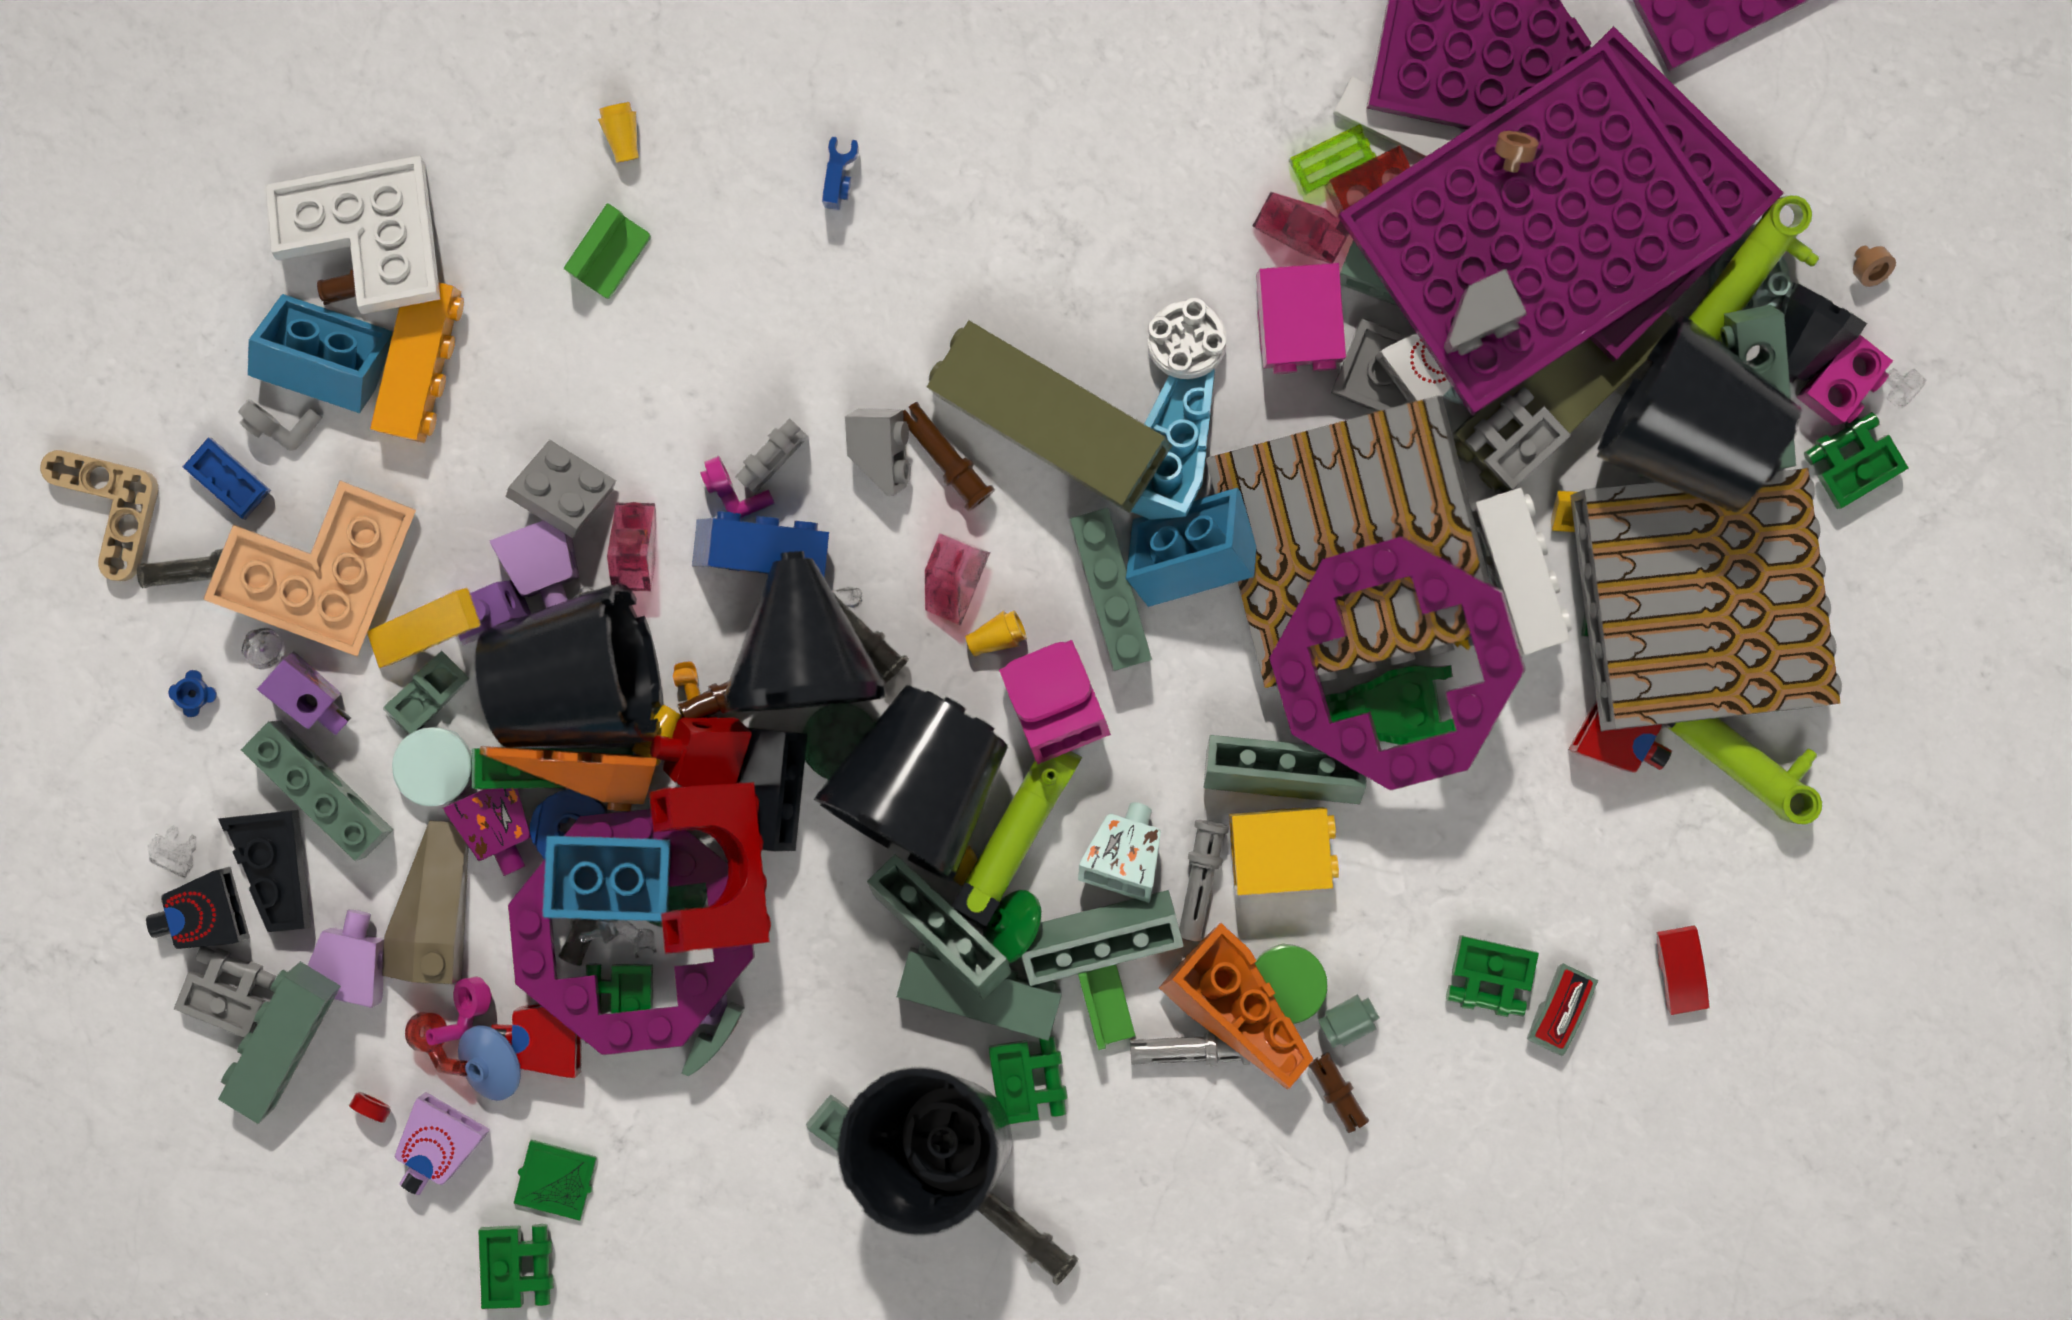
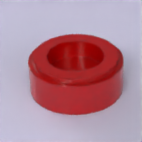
(370, 1107)

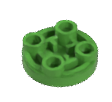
(1295, 978)

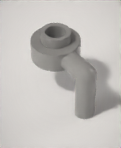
(259, 421)

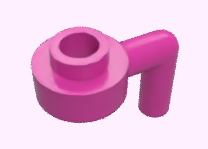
(718, 480)
(471, 999)

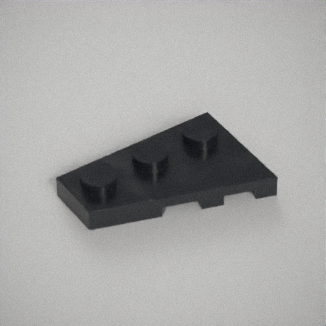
(274, 864)

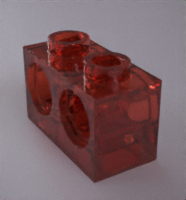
(1365, 177)

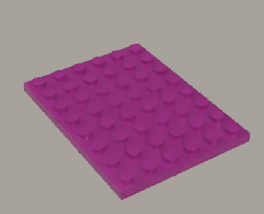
(1580, 229)

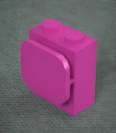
(1300, 317)
(1054, 701)

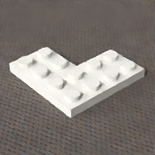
(377, 212)

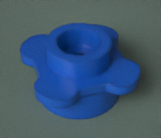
(180, 693)

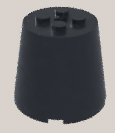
(1701, 421)
(571, 674)
(918, 779)
(897, 1153)

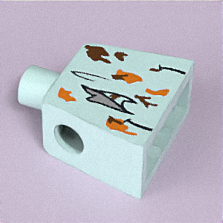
(1123, 854)

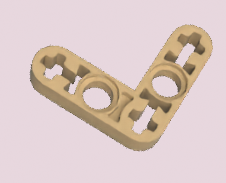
(118, 490)

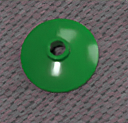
(1014, 924)

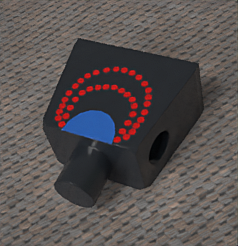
(201, 913)

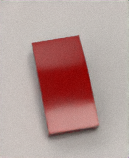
(1683, 970)

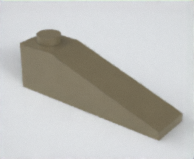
(429, 920)

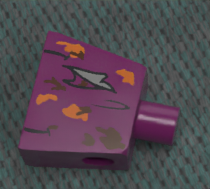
(492, 825)

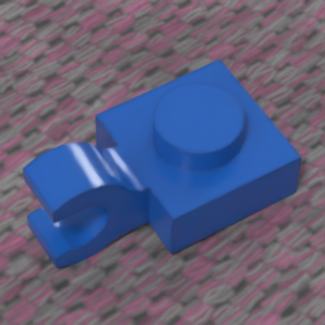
(836, 184)

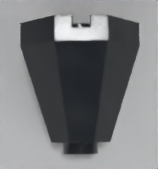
(1815, 330)

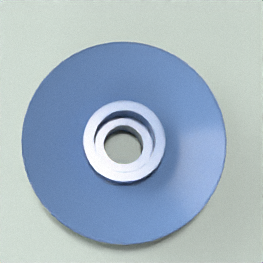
(491, 1062)

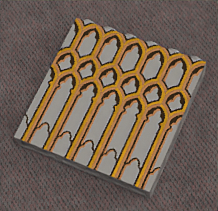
(1341, 493)
(1704, 603)

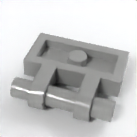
(1524, 448)
(771, 456)
(220, 1003)

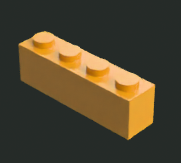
(415, 366)

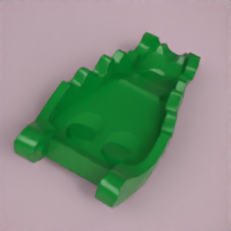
(1400, 703)

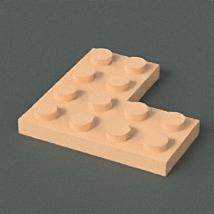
(322, 592)

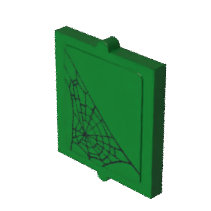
(555, 1180)

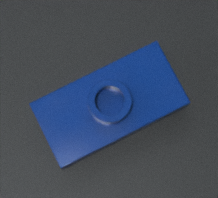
(226, 478)

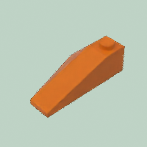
(600, 776)
(1231, 1000)

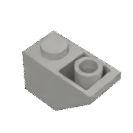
(1483, 310)
(877, 447)

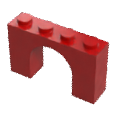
(731, 818)

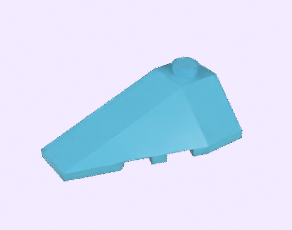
(1184, 419)

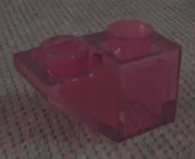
(1302, 227)
(632, 545)
(952, 577)

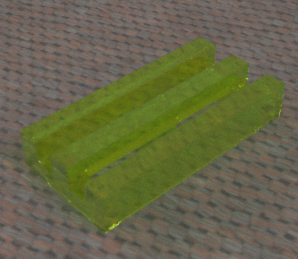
(1362, 145)

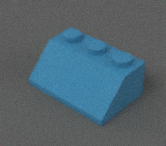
(319, 353)
(1192, 552)

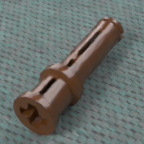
(958, 471)

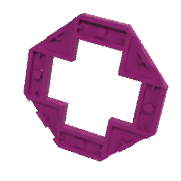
(1355, 739)
(577, 999)

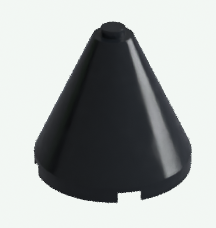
(800, 647)

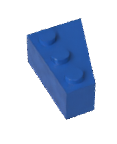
(754, 546)

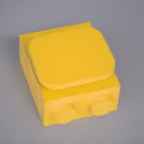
(1282, 850)

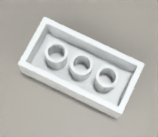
(1518, 568)

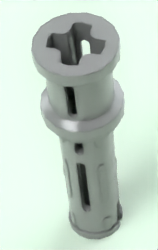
(1204, 861)
(1173, 1050)

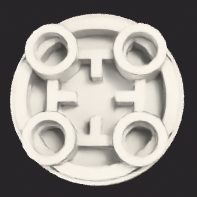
(1186, 339)

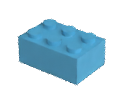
(606, 878)

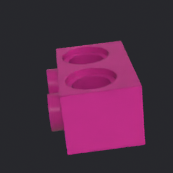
(1841, 375)

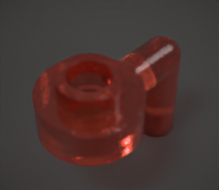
(436, 1052)

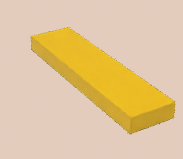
(423, 628)

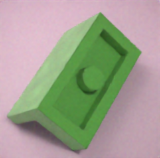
(607, 251)
(1106, 1005)

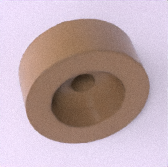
(1515, 148)
(1873, 265)

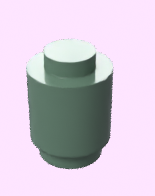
(1349, 1021)

